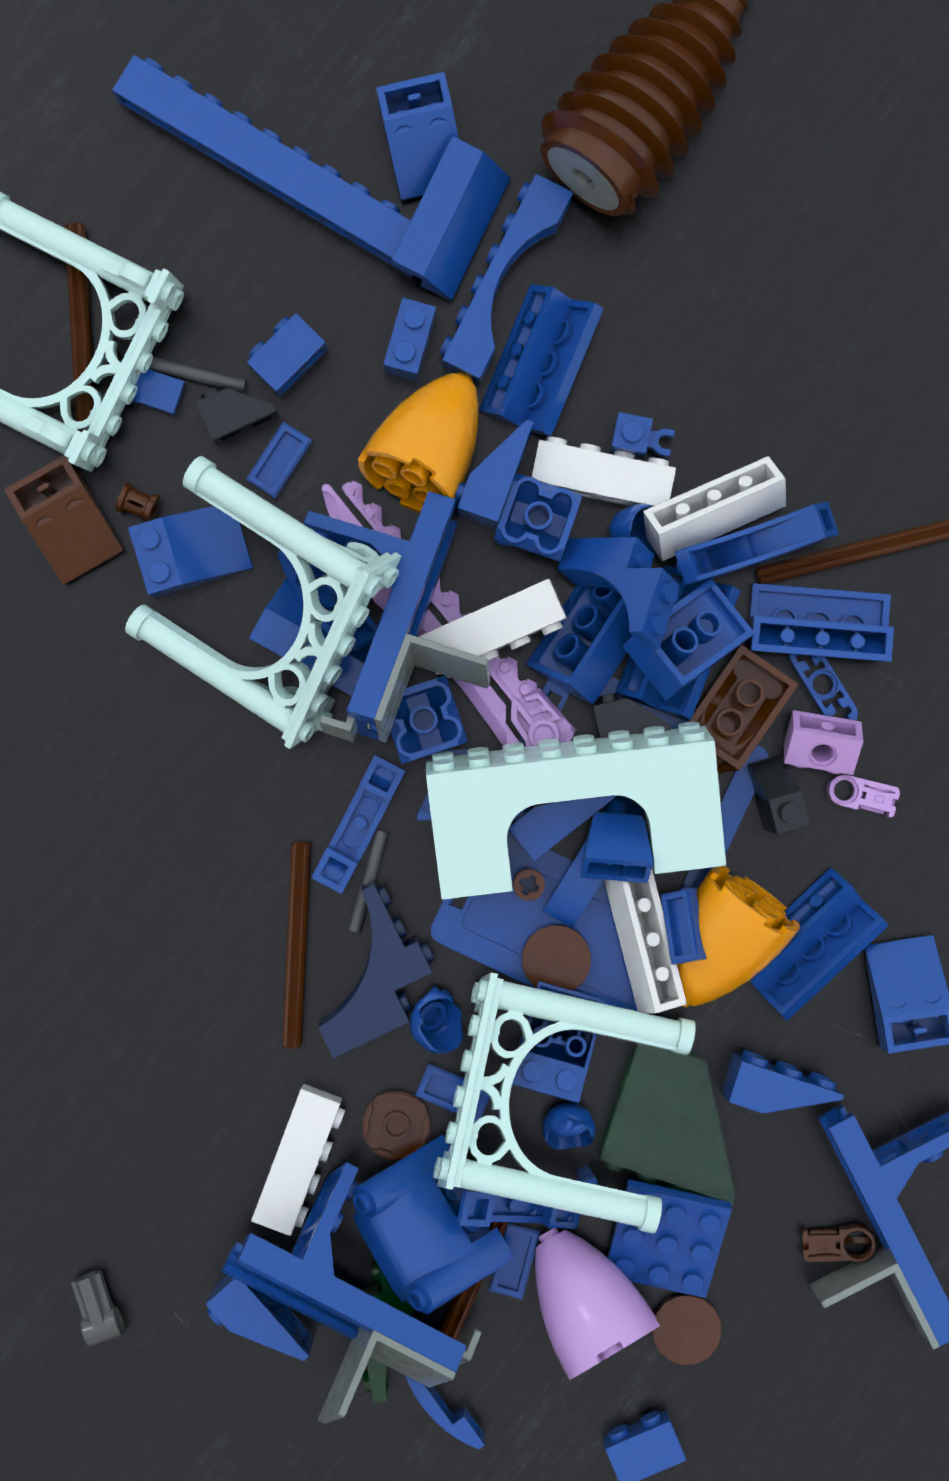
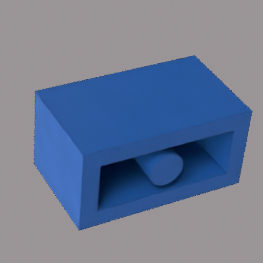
(410, 339)
(286, 354)
(644, 1447)

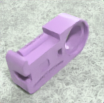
(866, 795)

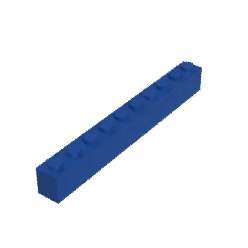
(262, 158)

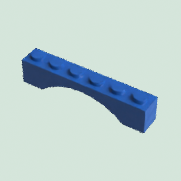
(537, 217)

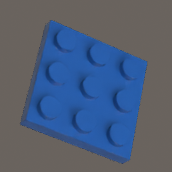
(682, 1248)

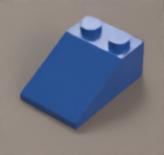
(488, 485)
(189, 550)
(698, 636)
(258, 1318)

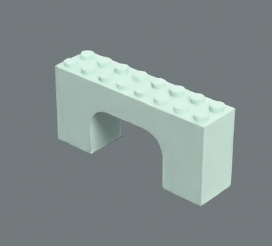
(483, 791)

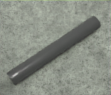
(198, 374)
(370, 873)

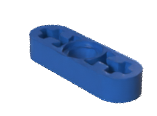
(807, 682)

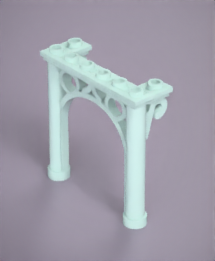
(158, 288)
(353, 573)
(534, 1184)

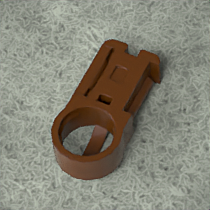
(828, 1244)

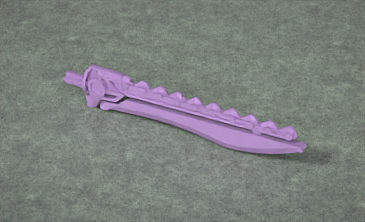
(531, 709)

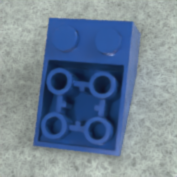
(417, 129)
(908, 994)
(560, 1060)
(772, 1088)

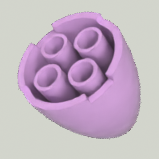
(586, 1302)

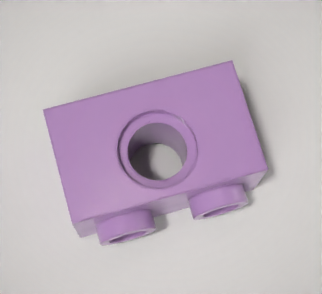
(840, 736)

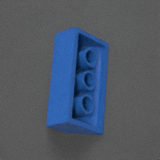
(589, 644)

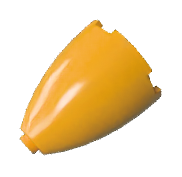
(425, 442)
(739, 932)

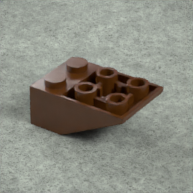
(64, 519)

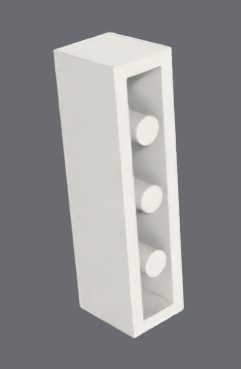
(603, 475)
(715, 508)
(504, 622)
(645, 945)
(297, 1159)

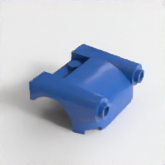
(416, 1235)

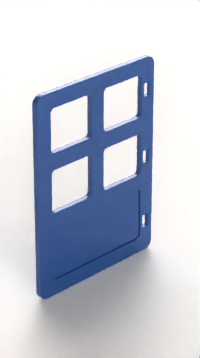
(499, 924)

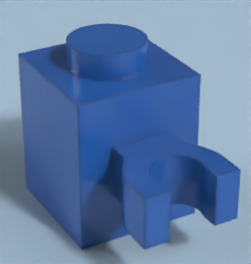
(635, 436)

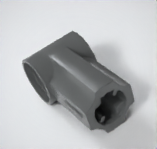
(99, 1317)

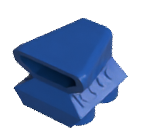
(537, 517)
(427, 721)

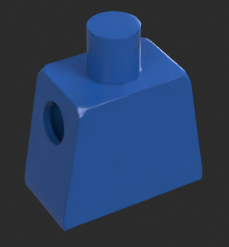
(617, 846)

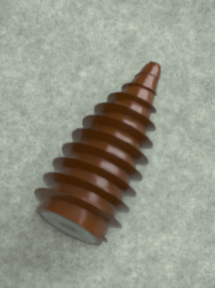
(641, 103)

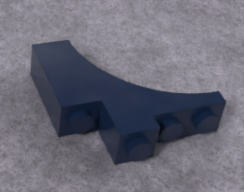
(392, 963)

